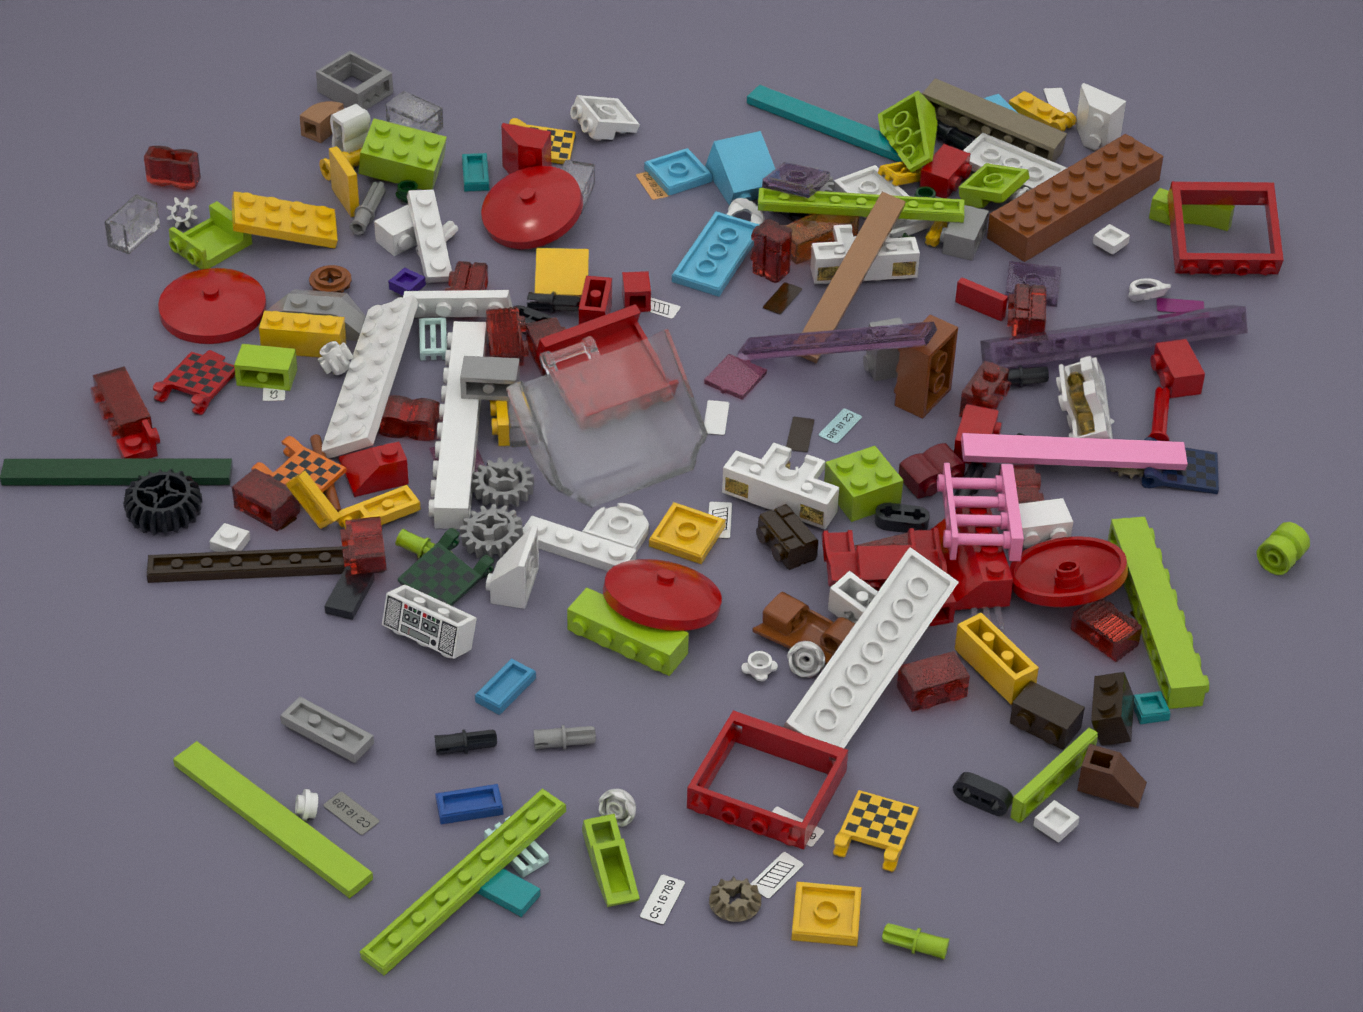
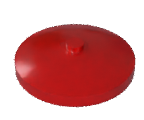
(532, 207)
(212, 306)
(1069, 571)
(662, 594)

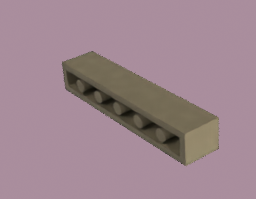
(981, 116)

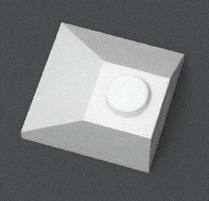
(515, 572)

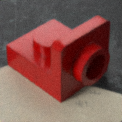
(141, 444)

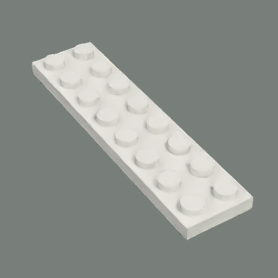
(370, 377)
(872, 651)

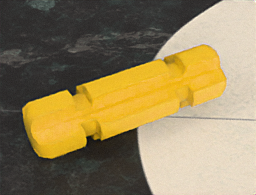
(934, 233)

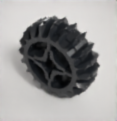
(162, 502)

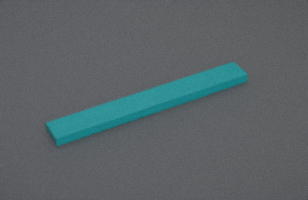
(822, 121)

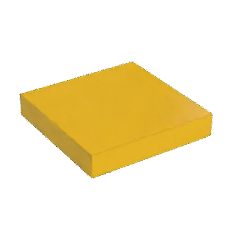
(343, 180)
(561, 270)
(687, 533)
(826, 913)

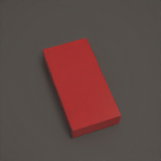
(981, 299)

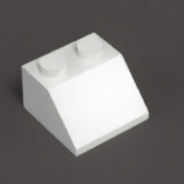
(1099, 117)

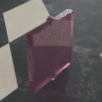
(735, 376)

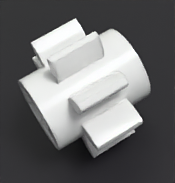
(175, 209)
(335, 358)

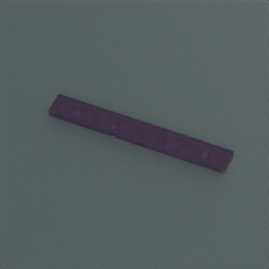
(838, 341)

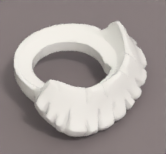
(739, 205)
(1137, 294)

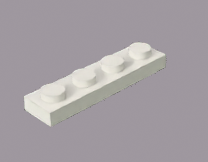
(429, 235)
(459, 303)
(579, 545)

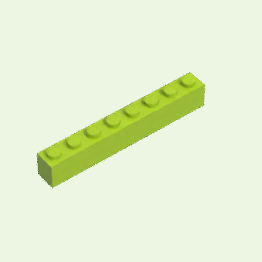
(1157, 612)

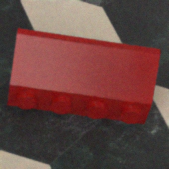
(980, 570)

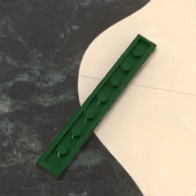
(111, 471)

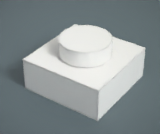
(1111, 239)
(229, 539)
(1056, 821)

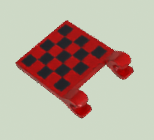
(198, 377)

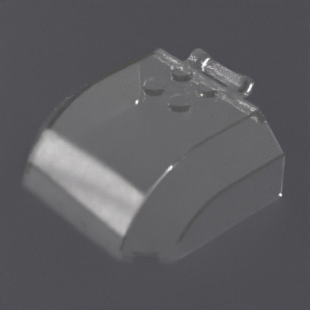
(610, 419)

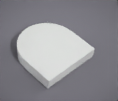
(620, 525)

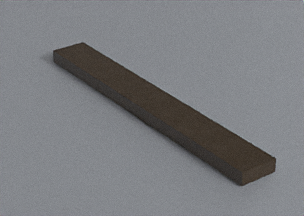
(245, 564)

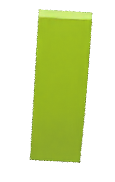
(610, 860)

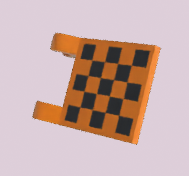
(320, 469)

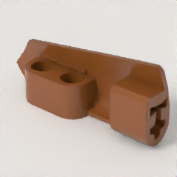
(791, 621)

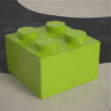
(863, 482)

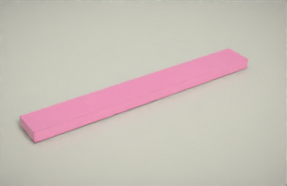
(1073, 451)

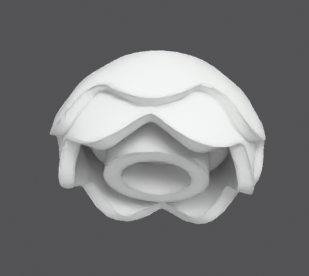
(803, 667)
(618, 803)

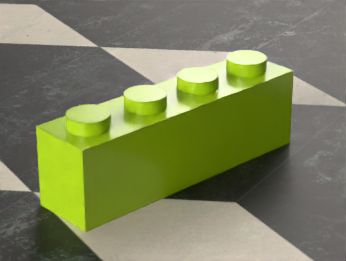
(597, 621)

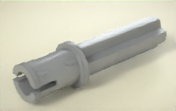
(365, 213)

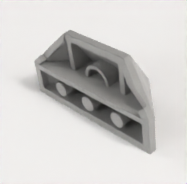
(324, 304)

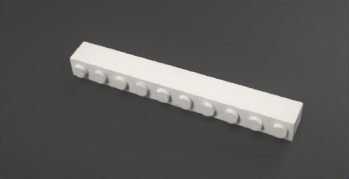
(457, 432)

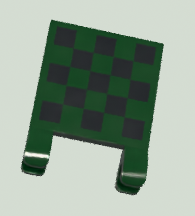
(444, 574)

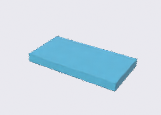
(715, 254)

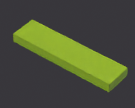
(1052, 776)

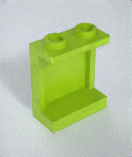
(210, 240)

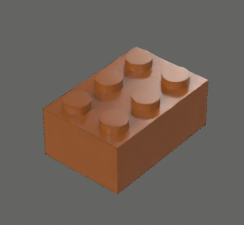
(926, 371)

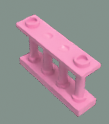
(1006, 501)

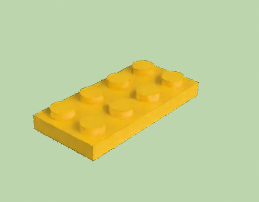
(284, 219)

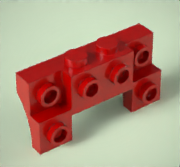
(876, 563)

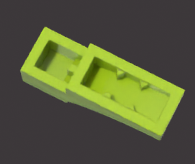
(1207, 215)

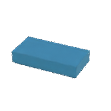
(505, 686)

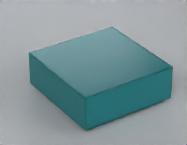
(1151, 707)

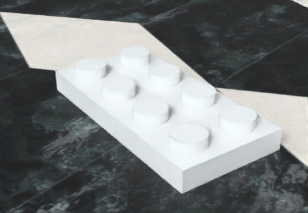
(995, 151)
(870, 182)

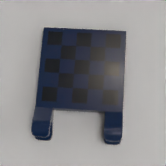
(1199, 475)

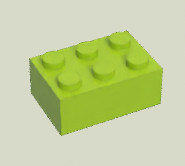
(402, 154)

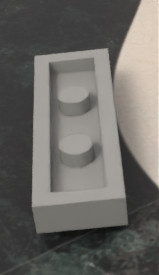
(327, 729)

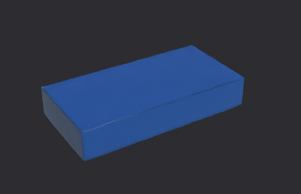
(469, 804)

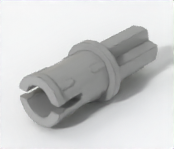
(564, 737)

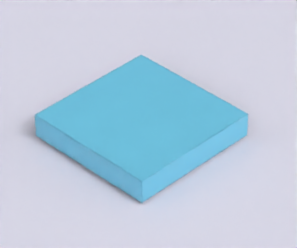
(678, 171)

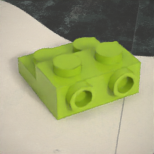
(992, 184)

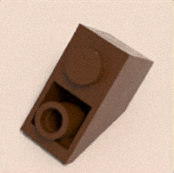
(1110, 777)

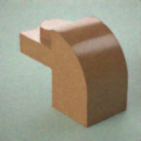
(316, 120)

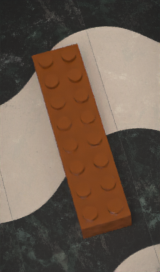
(1074, 197)

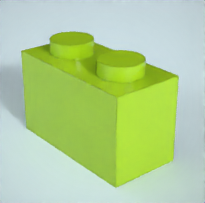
(265, 367)

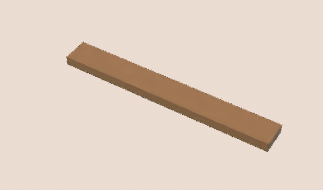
(855, 266)

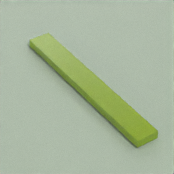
(860, 205)
(273, 819)
(462, 882)

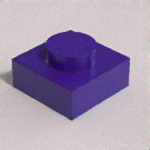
(406, 281)

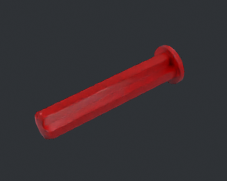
(1160, 414)

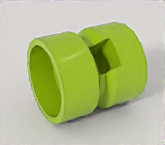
(1283, 548)

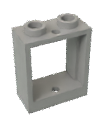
(375, 87)

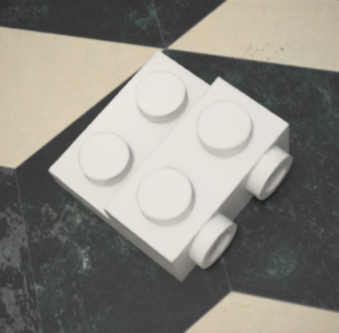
(603, 117)

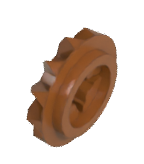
(339, 275)

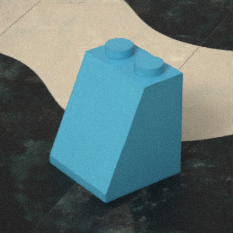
(740, 165)

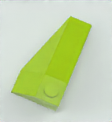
(911, 129)

